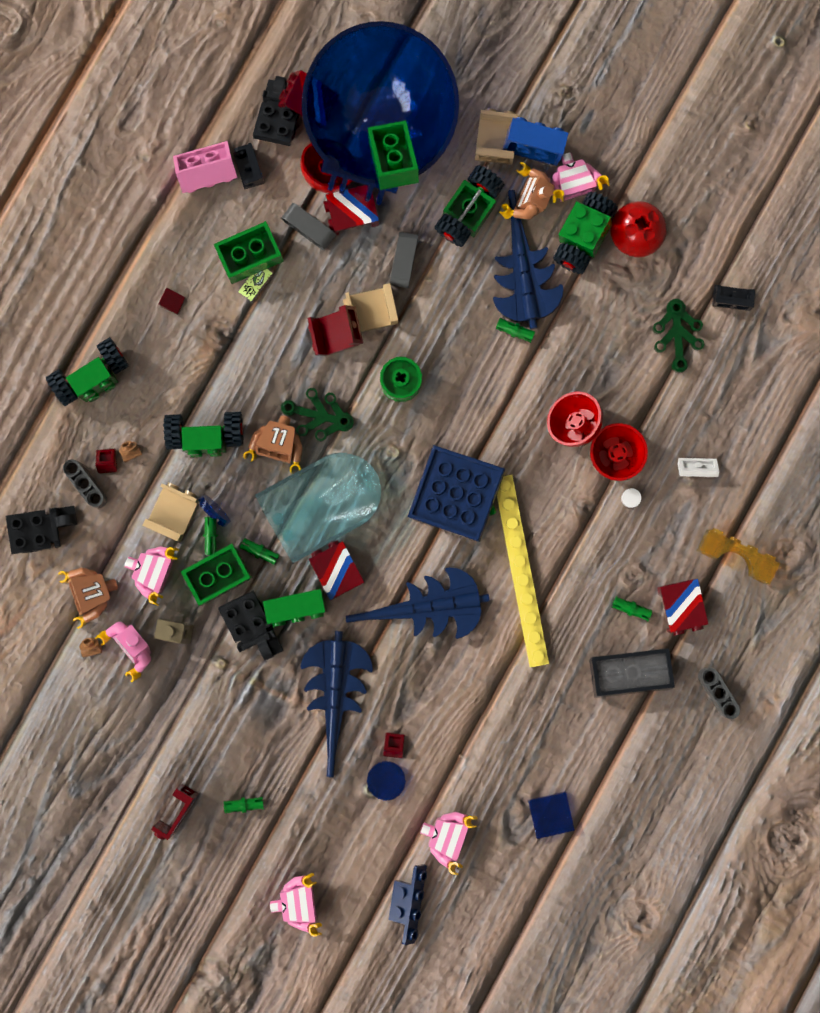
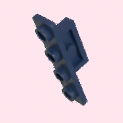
(407, 903)

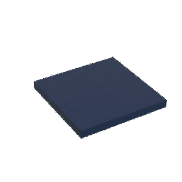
(456, 493)

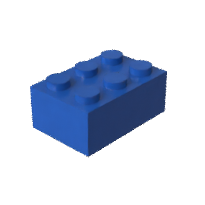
(535, 141)

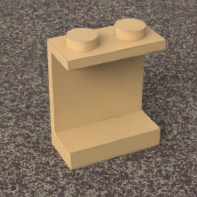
(492, 135)
(374, 308)
(172, 512)

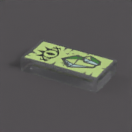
(255, 284)

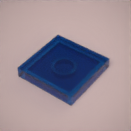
(551, 815)

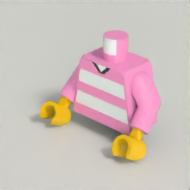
(575, 179)
(152, 571)
(131, 644)
(448, 837)
(298, 904)

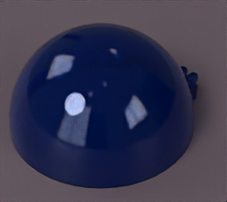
(373, 79)

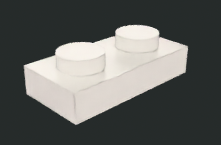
(698, 467)

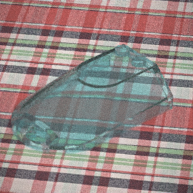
(321, 503)

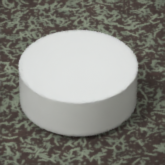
(631, 498)

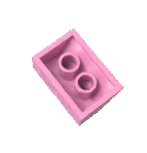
(204, 167)

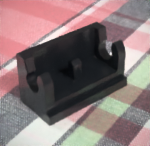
(248, 166)
(733, 298)

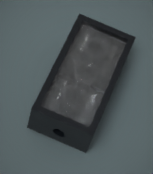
(631, 673)

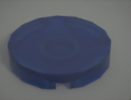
(214, 510)
(386, 780)

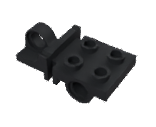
(275, 123)
(36, 530)
(248, 624)

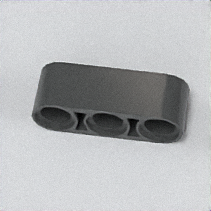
(308, 226)
(404, 260)
(77, 478)
(725, 700)

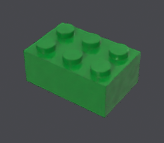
(393, 155)
(248, 252)
(216, 574)
(295, 607)

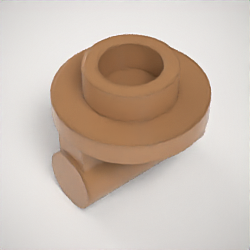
(129, 450)
(90, 647)

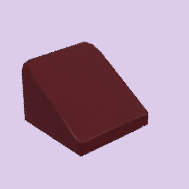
(171, 301)
(106, 461)
(394, 745)

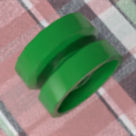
(398, 368)

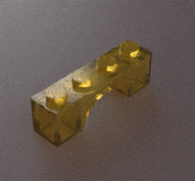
(759, 566)

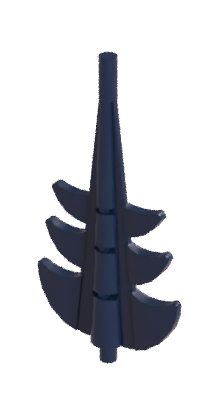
(528, 300)
(460, 602)
(337, 661)

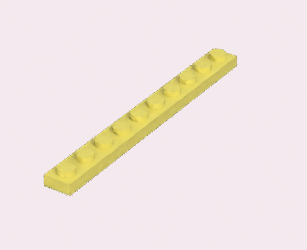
(521, 573)

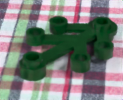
(678, 332)
(320, 416)

